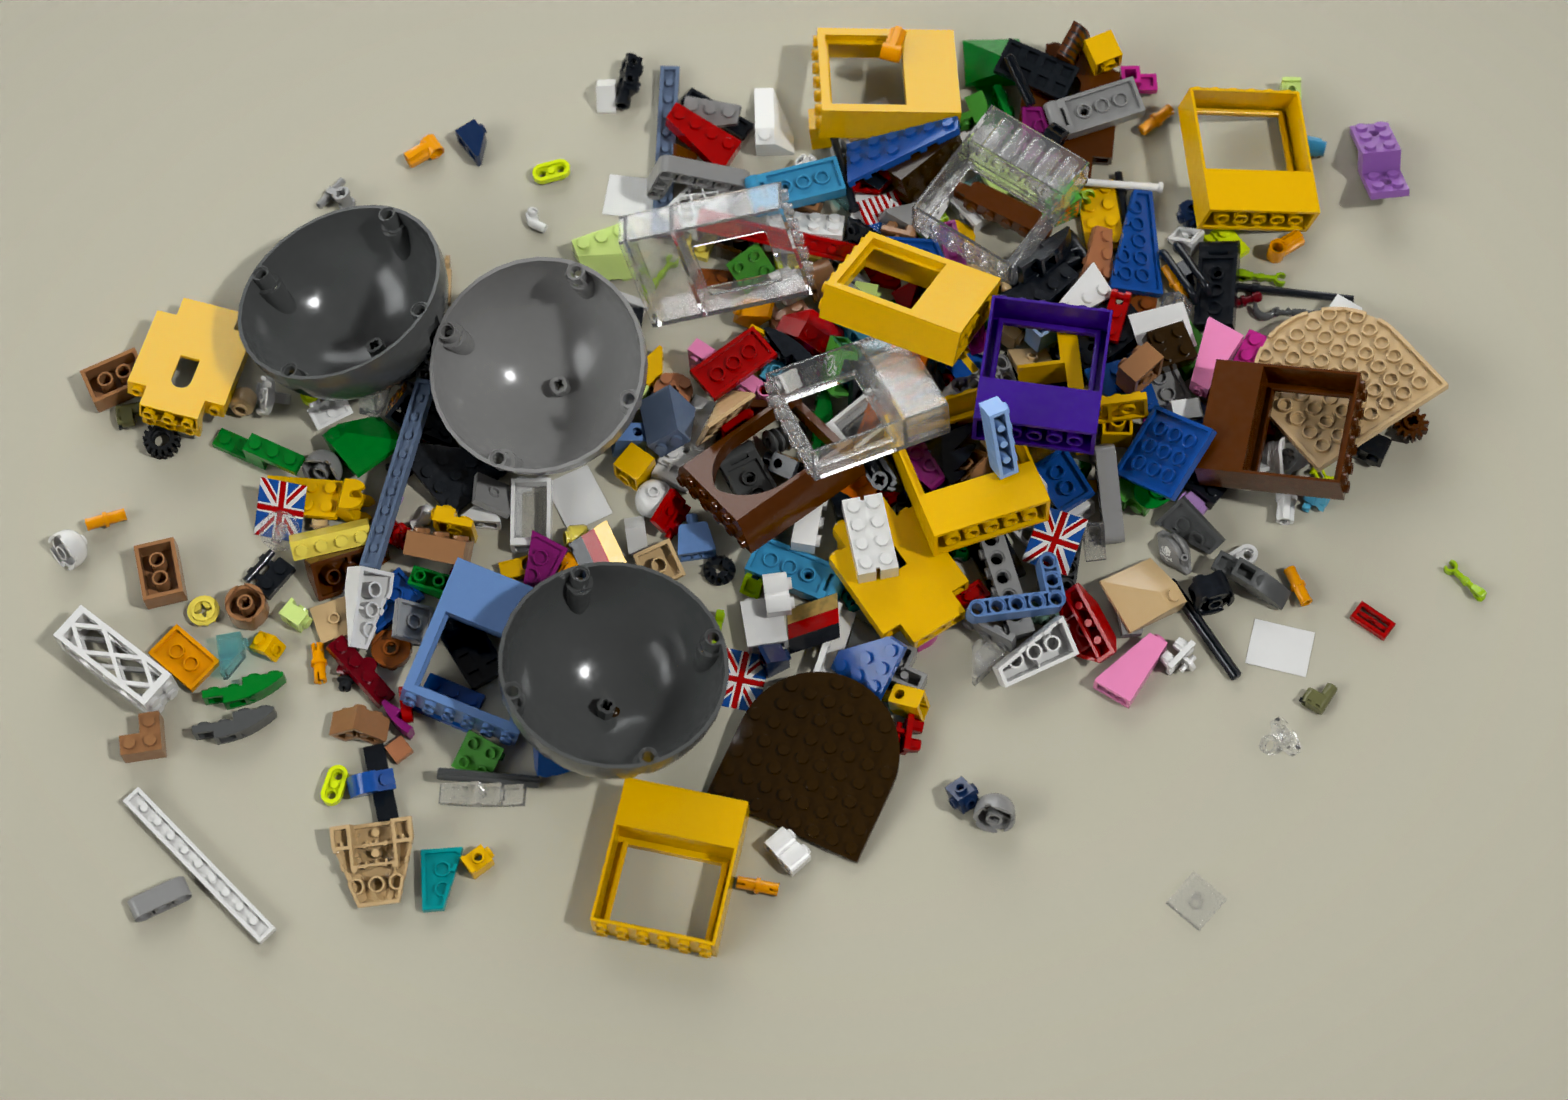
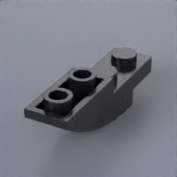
(1049, 256)
(787, 348)

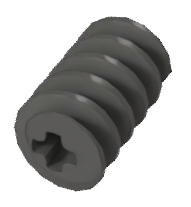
(776, 439)

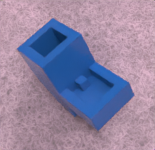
(371, 782)

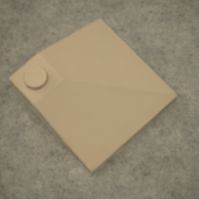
(724, 410)
(1143, 595)

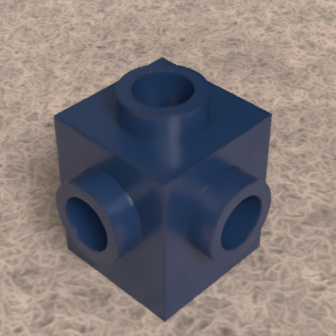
(1186, 214)
(962, 795)

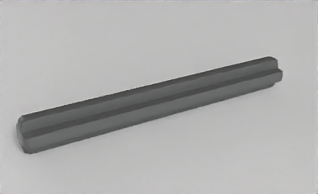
(487, 777)

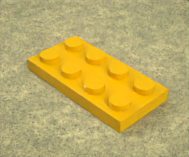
(1101, 212)

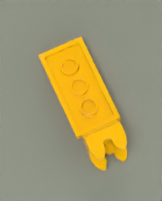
(332, 498)

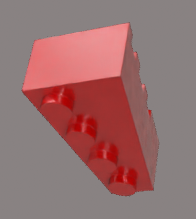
(702, 137)

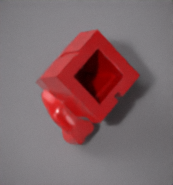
(398, 535)

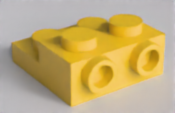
(447, 520)

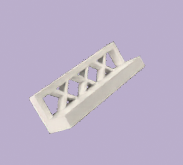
(830, 649)

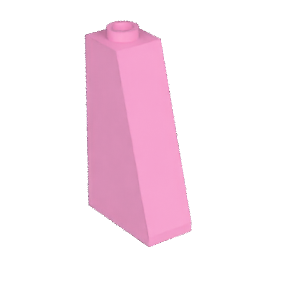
(1217, 343)
(1130, 672)

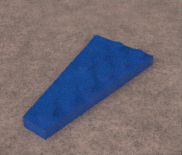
(893, 148)
(1137, 255)

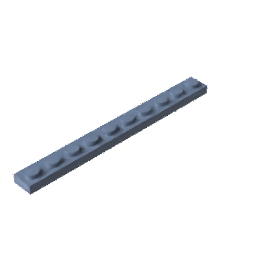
(665, 138)
(397, 475)

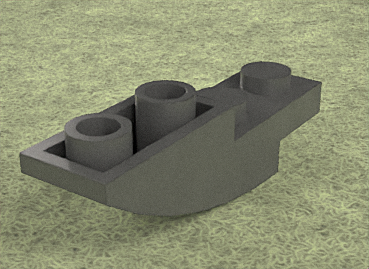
(1253, 578)
(244, 724)

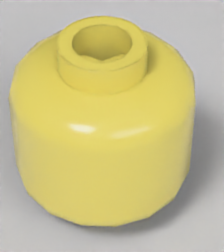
(572, 533)

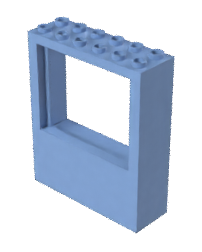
(480, 601)

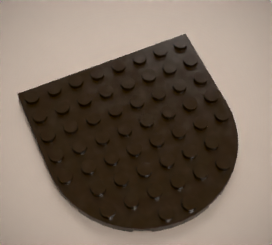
(814, 760)

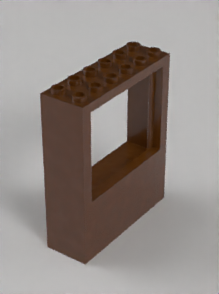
(1241, 412)

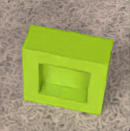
(751, 586)

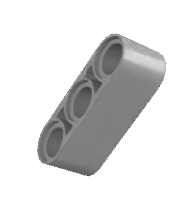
(159, 899)

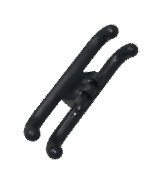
(1184, 272)

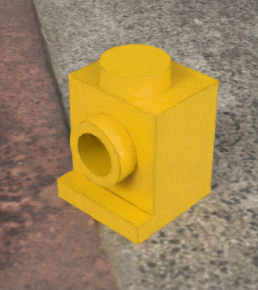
(475, 867)

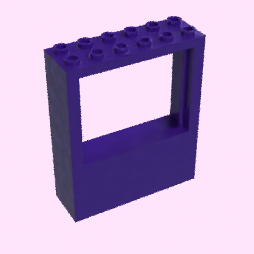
(1040, 412)

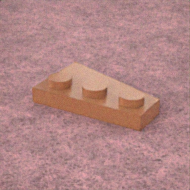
(1100, 251)

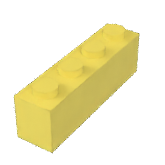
(329, 539)

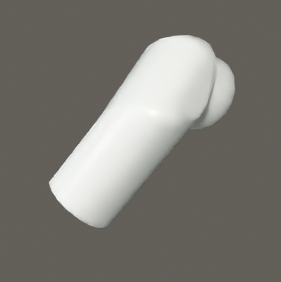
(533, 220)
(424, 518)

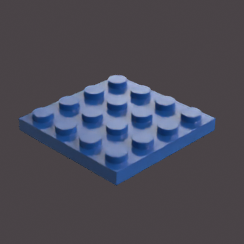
(1165, 452)

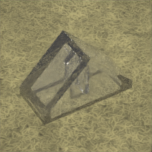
(1094, 541)

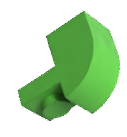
(977, 108)
(1128, 498)

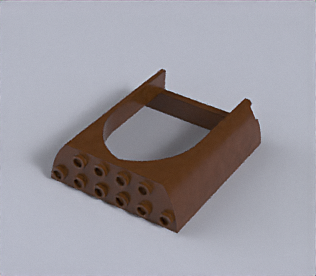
(764, 515)

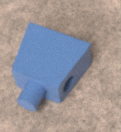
(635, 434)
(695, 540)

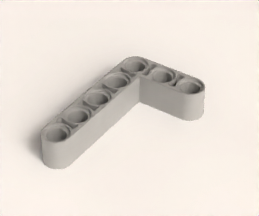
(693, 173)
(1108, 491)

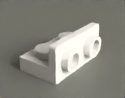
(328, 412)

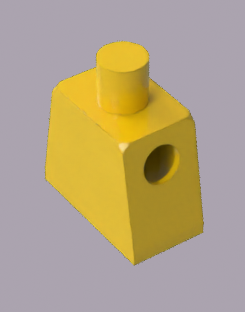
(907, 700)

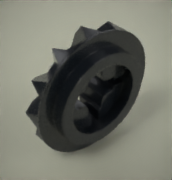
(724, 576)

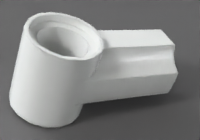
(1285, 508)

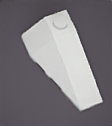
(771, 126)
(365, 598)

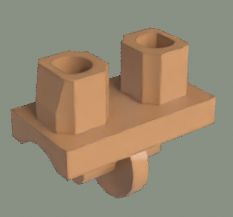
(892, 229)

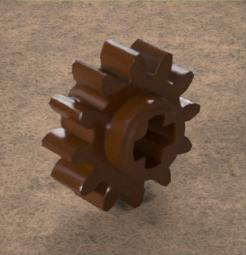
(1418, 427)

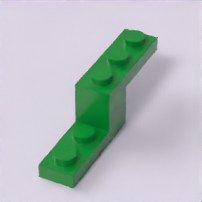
(258, 451)

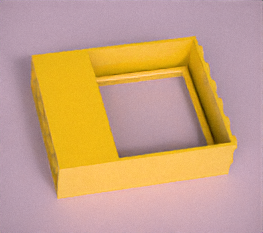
(928, 80)
(1250, 197)
(940, 321)
(979, 506)
(677, 825)

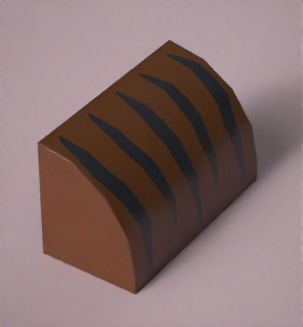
(1073, 43)

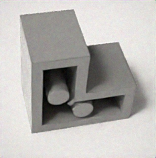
(906, 674)

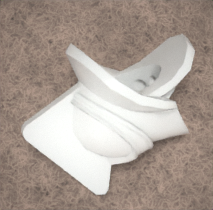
(1276, 457)

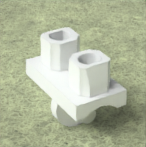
(1173, 662)

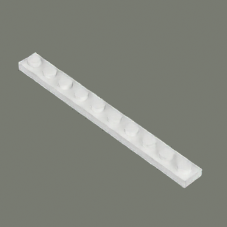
(199, 865)

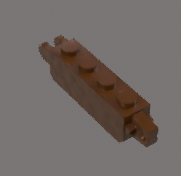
(998, 207)

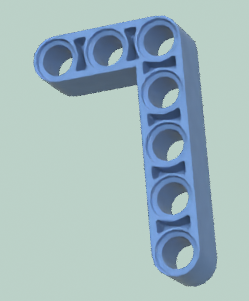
(1024, 600)

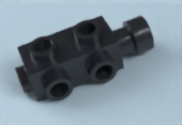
(628, 80)

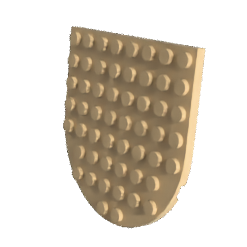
(1353, 342)

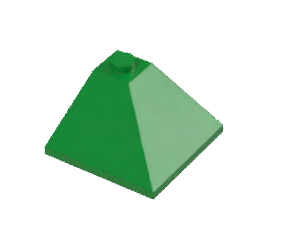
(980, 61)
(362, 443)

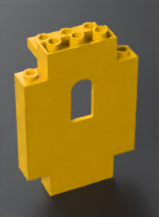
(197, 334)
(919, 599)

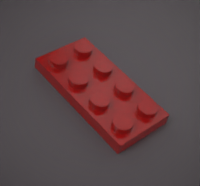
(733, 363)

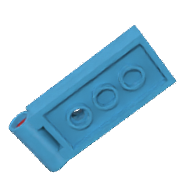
(806, 182)
(779, 557)

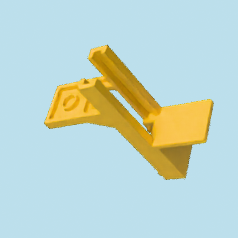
(1069, 370)

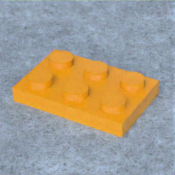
(184, 658)

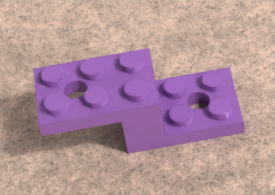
(1379, 160)

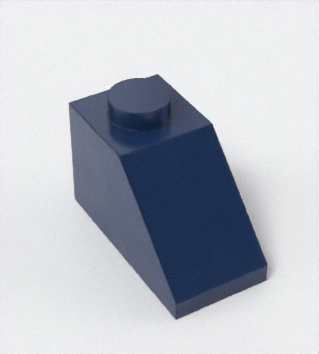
(473, 140)
(773, 658)

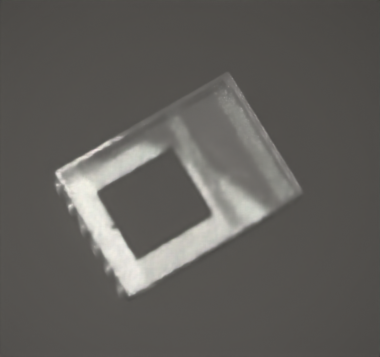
(666, 270)

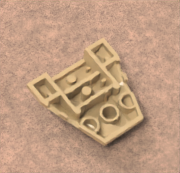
(374, 859)

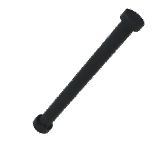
(853, 206)

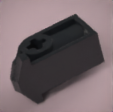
(881, 468)

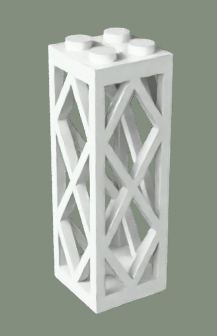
(74, 633)

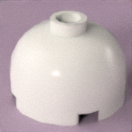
(650, 495)
(69, 548)

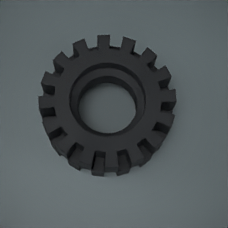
(168, 448)

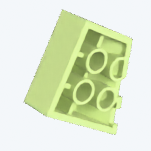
(602, 253)

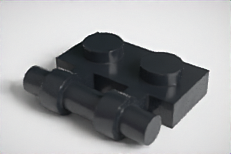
(274, 577)

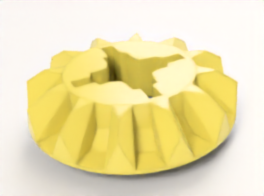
(195, 608)

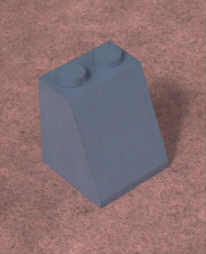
(667, 420)

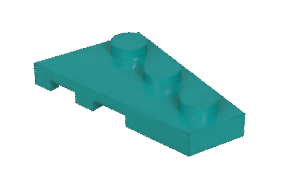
(437, 876)

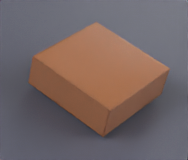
(398, 749)

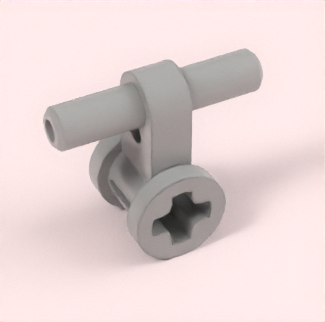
(338, 194)

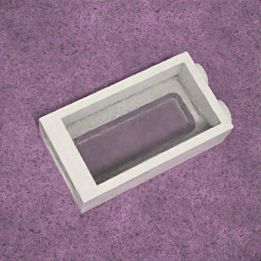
(854, 419)
(530, 511)

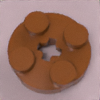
(390, 660)

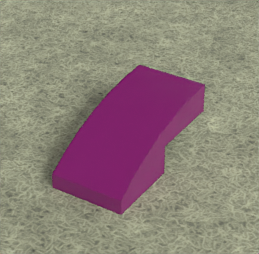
(395, 717)

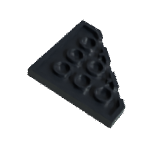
(450, 473)

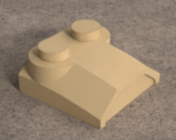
(661, 558)

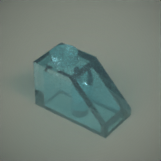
(231, 652)

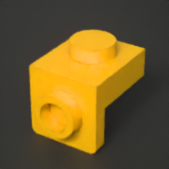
(267, 645)

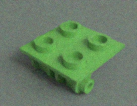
(750, 263)
(478, 754)

